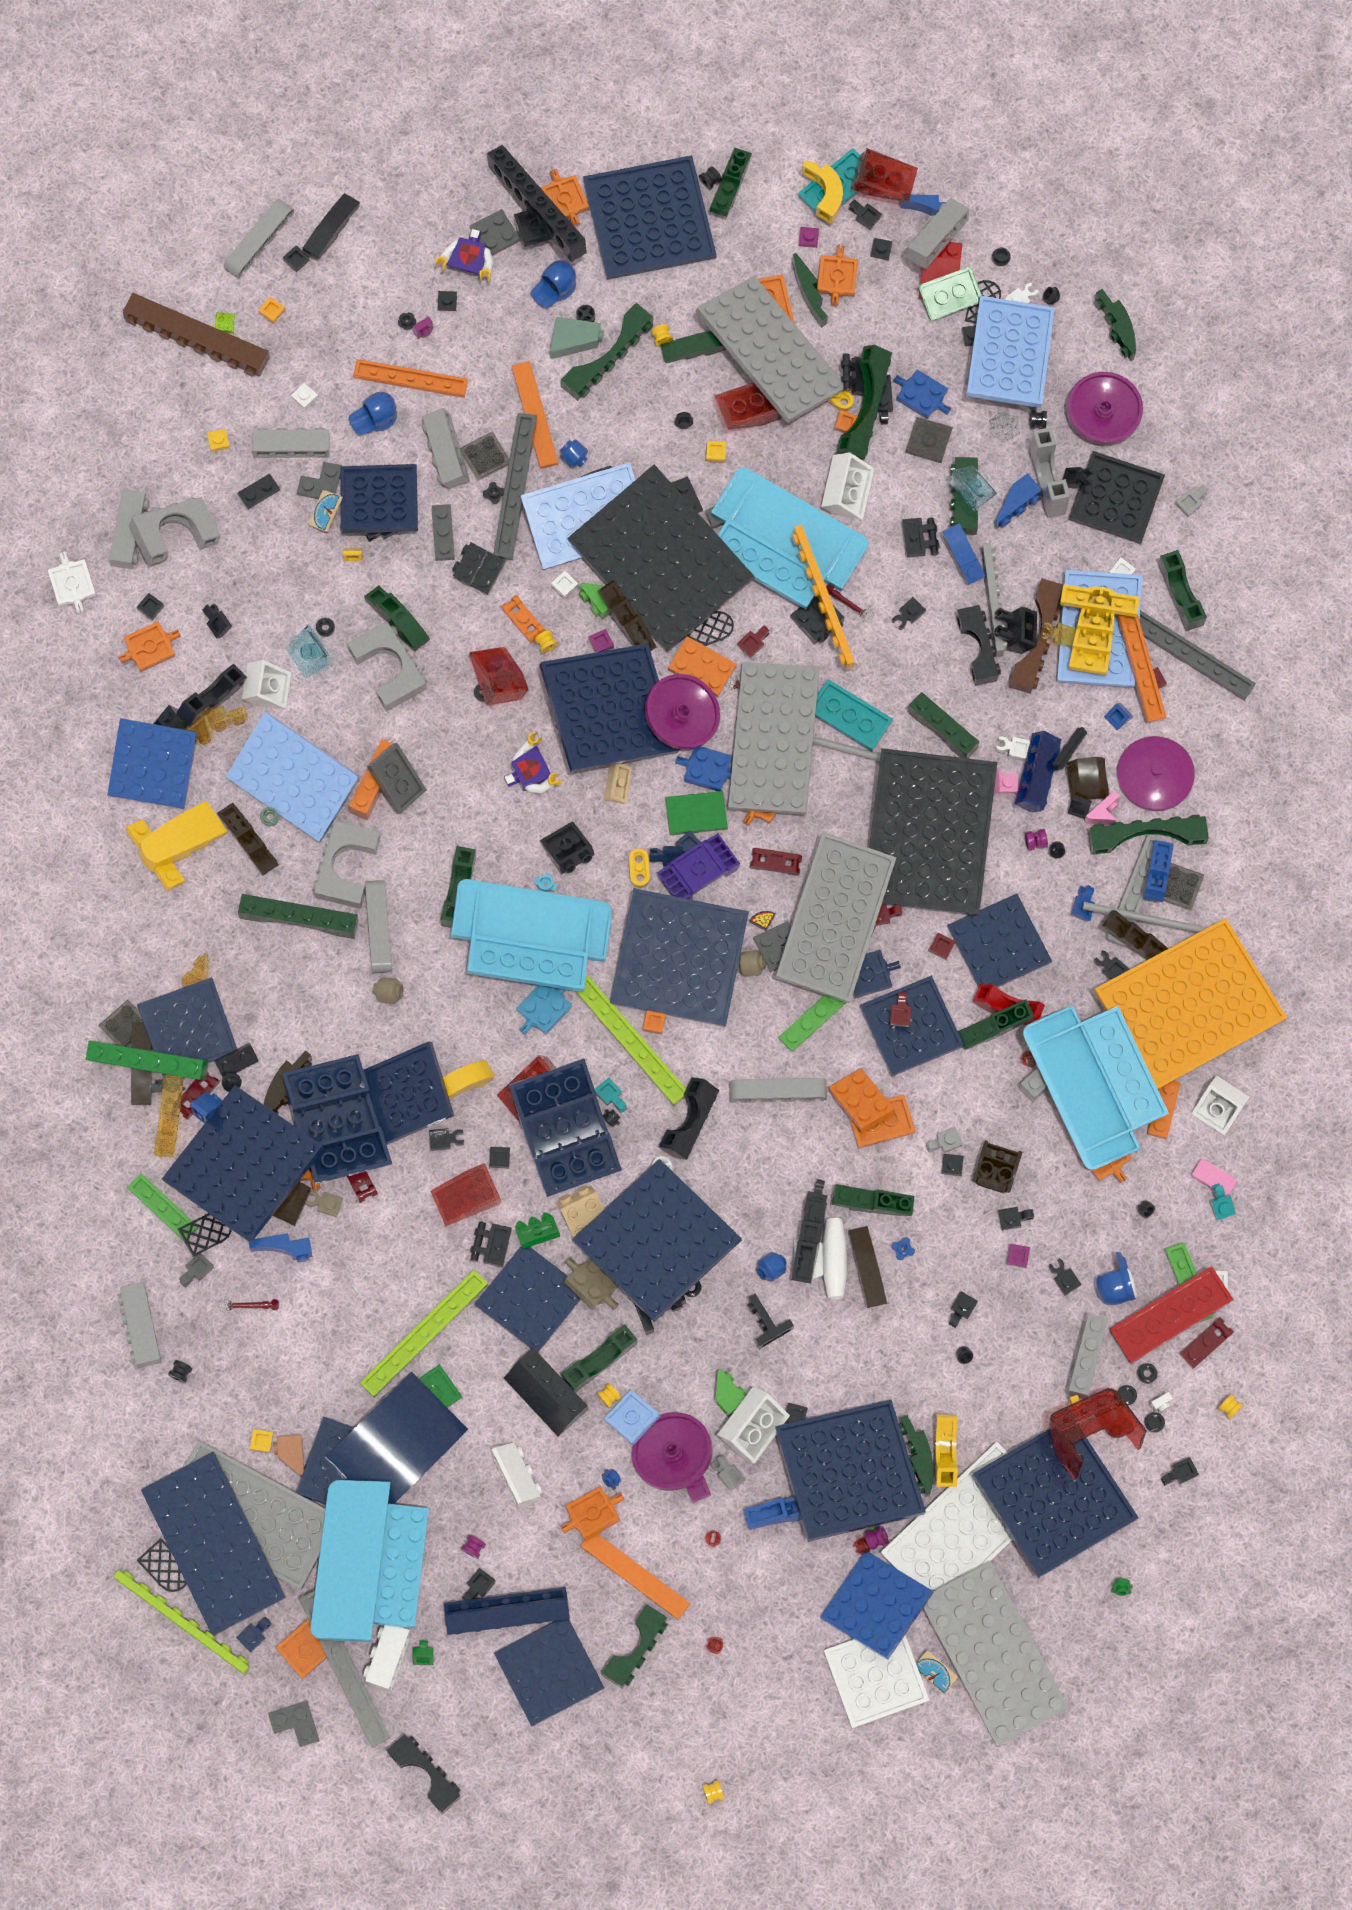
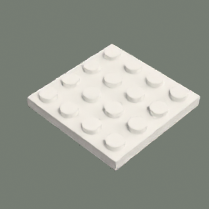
(873, 1685)

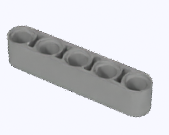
(258, 237)
(378, 926)
(778, 1089)

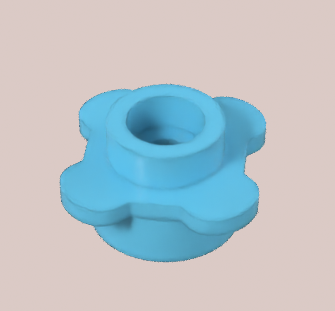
(547, 878)

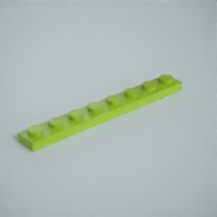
(632, 1042)
(423, 1333)
(189, 1626)

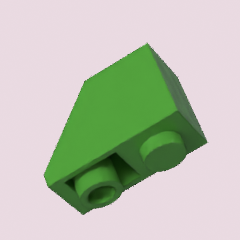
(589, 593)
(727, 1394)

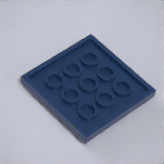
(379, 498)
(999, 943)
(188, 1022)
(930, 1028)
(408, 1092)
(529, 1298)
(318, 1469)
(549, 1671)

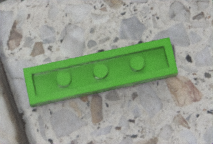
(810, 1022)
(160, 1205)
(1182, 1265)

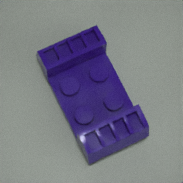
(699, 867)

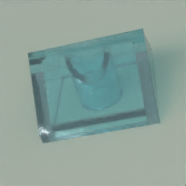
(972, 486)
(308, 652)

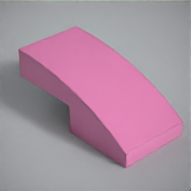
(1210, 1175)

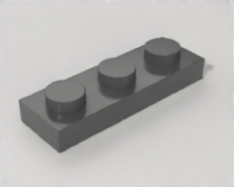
(443, 532)

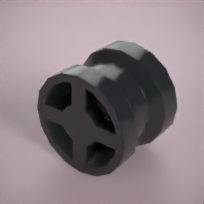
(710, 177)
(585, 311)
(1038, 419)
(180, 1371)

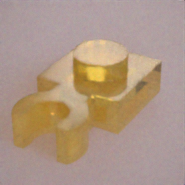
(1061, 635)

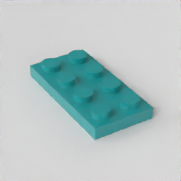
(845, 169)
(851, 715)

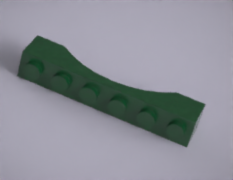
(874, 368)
(581, 378)
(1186, 830)
(322, 919)

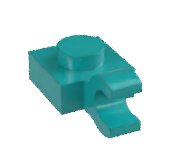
(610, 1093)
(1222, 1204)

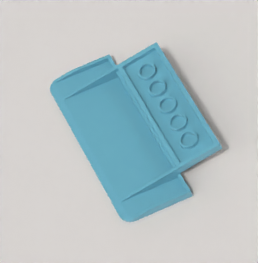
(760, 531)
(530, 933)
(1095, 1081)
(367, 1562)

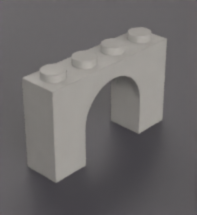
(1054, 492)
(191, 513)
(384, 640)
(343, 838)

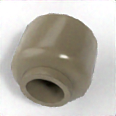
(751, 963)
(388, 990)

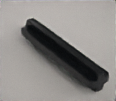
(1069, 748)

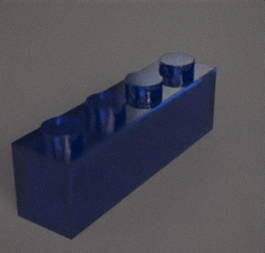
(1037, 771)

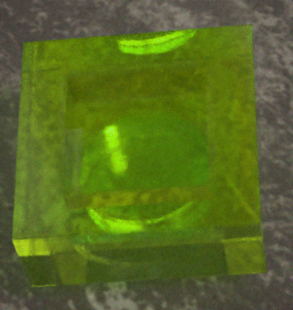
(225, 322)

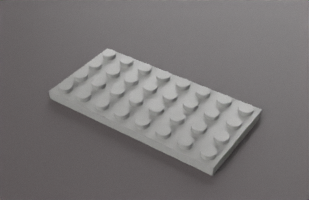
(770, 349)
(774, 738)
(835, 917)
(282, 1520)
(994, 1654)

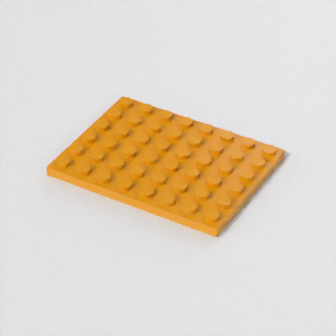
(1193, 1002)

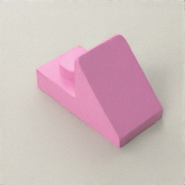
(1006, 783)
(1100, 814)

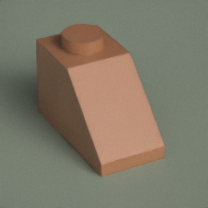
(291, 1452)

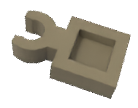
(328, 1203)

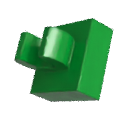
(423, 1654)

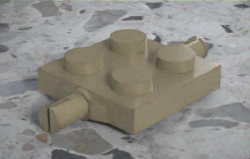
(591, 1284)

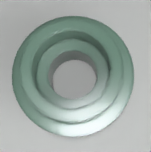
(269, 810)

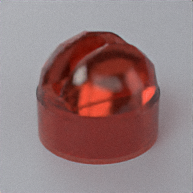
(1028, 1055)
(717, 1539)
(862, 1546)
(714, 1645)

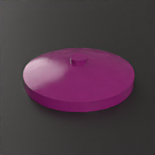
(1104, 408)
(682, 711)
(1155, 773)
(673, 1452)

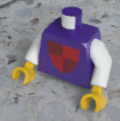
(468, 255)
(530, 769)

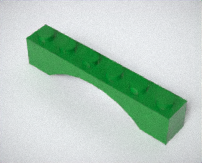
(147, 1060)

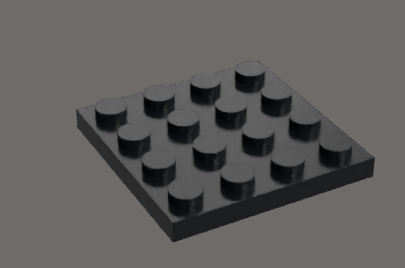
(1117, 498)

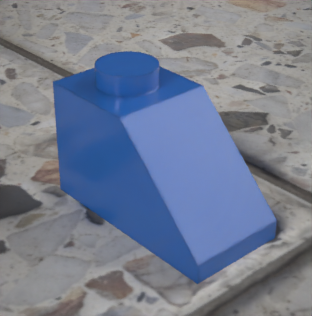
(205, 1106)

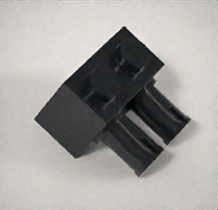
(1021, 628)

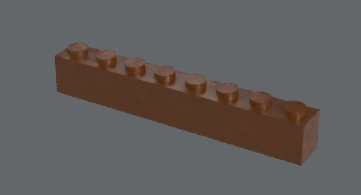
(195, 334)

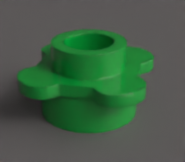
(1122, 1587)

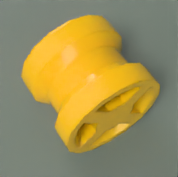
(661, 334)
(546, 641)
(608, 1395)
(1230, 1406)
(713, 1792)

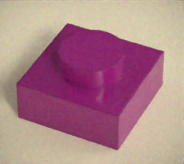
(808, 237)
(423, 328)
(601, 641)
(1018, 1255)
(698, 1490)

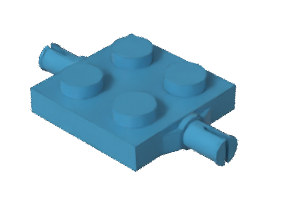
(543, 1008)

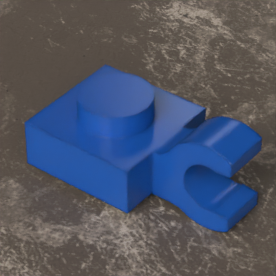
(1084, 896)

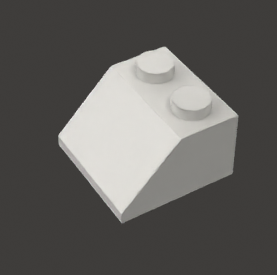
(266, 685)
(1220, 1105)

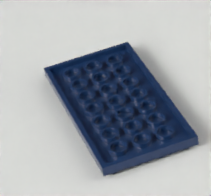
(213, 1543)

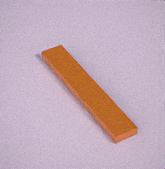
(410, 378)
(532, 405)
(1142, 668)
(636, 1575)

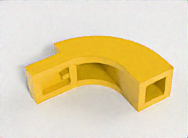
(830, 182)
(468, 1077)
(945, 1451)

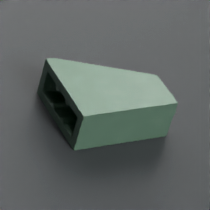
(574, 336)

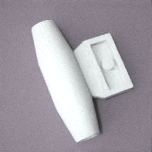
(832, 1259)

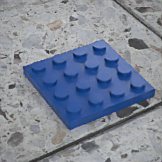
(152, 763)
(876, 1605)

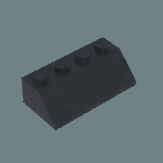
(545, 1392)

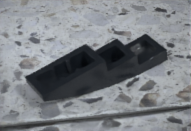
(330, 226)
(809, 1241)

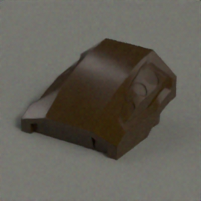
(1087, 778)
(1000, 1167)
(294, 1204)

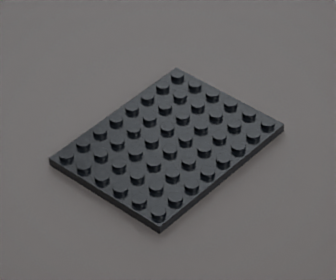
(661, 557)
(937, 825)

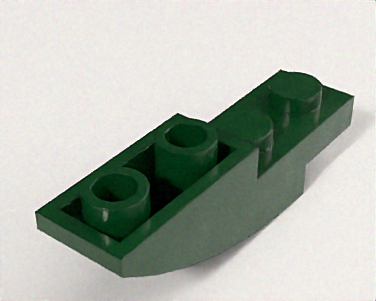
(731, 182)
(1121, 328)
(398, 616)
(996, 1024)
(873, 1201)
(922, 1461)

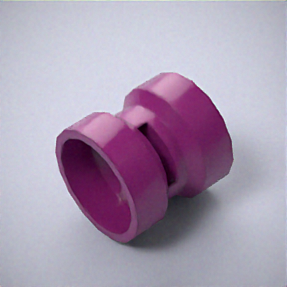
(1036, 839)

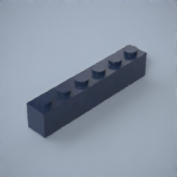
(506, 1611)

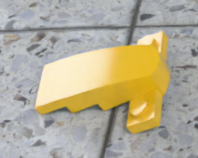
(1095, 624)
(175, 841)

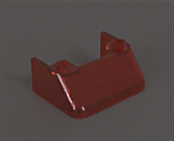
(1088, 1416)

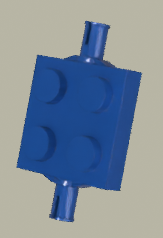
(922, 394)
(707, 768)

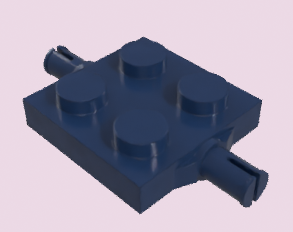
(874, 974)

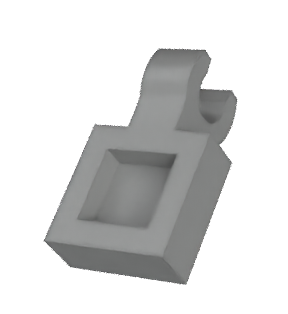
(1191, 501)
(947, 1140)
(729, 1474)

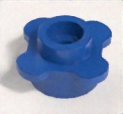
(908, 1249)
(611, 1478)

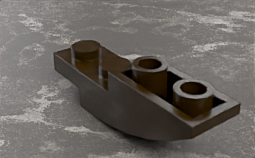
(276, 1092)

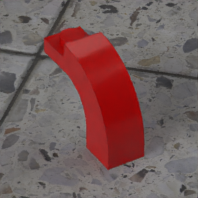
(995, 1000)

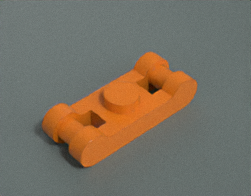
(523, 618)

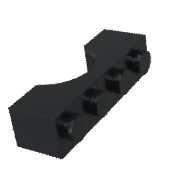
(971, 622)
(221, 689)
(700, 1099)
(406, 1754)

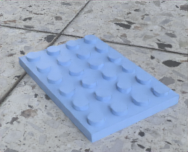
(1010, 351)
(565, 507)
(1119, 666)
(293, 776)

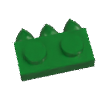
(537, 1231)

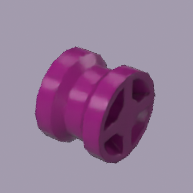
(876, 1537)
(473, 1546)

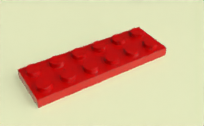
(1171, 1314)

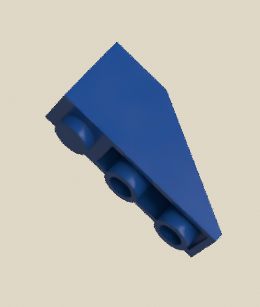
(1021, 495)

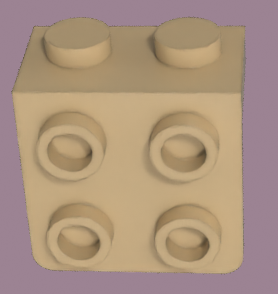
(580, 1208)

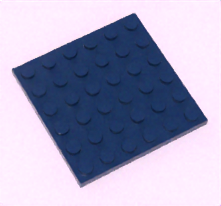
(649, 217)
(602, 706)
(679, 957)
(243, 1164)
(657, 1240)
(849, 1470)
(1049, 1510)

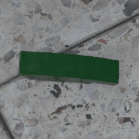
(807, 284)
(691, 347)

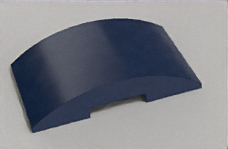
(336, 1110)
(564, 1127)
(399, 1439)

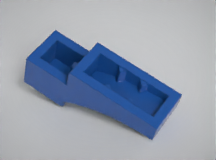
(924, 203)
(963, 553)
(1158, 871)
(298, 1249)
(772, 1513)

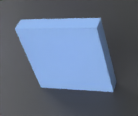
(632, 1417)

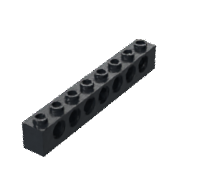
(536, 203)

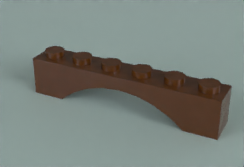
(1025, 671)

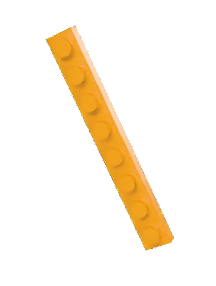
(825, 605)

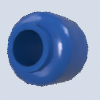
(574, 453)
(771, 1266)

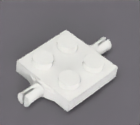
(71, 583)

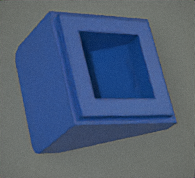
(1118, 716)

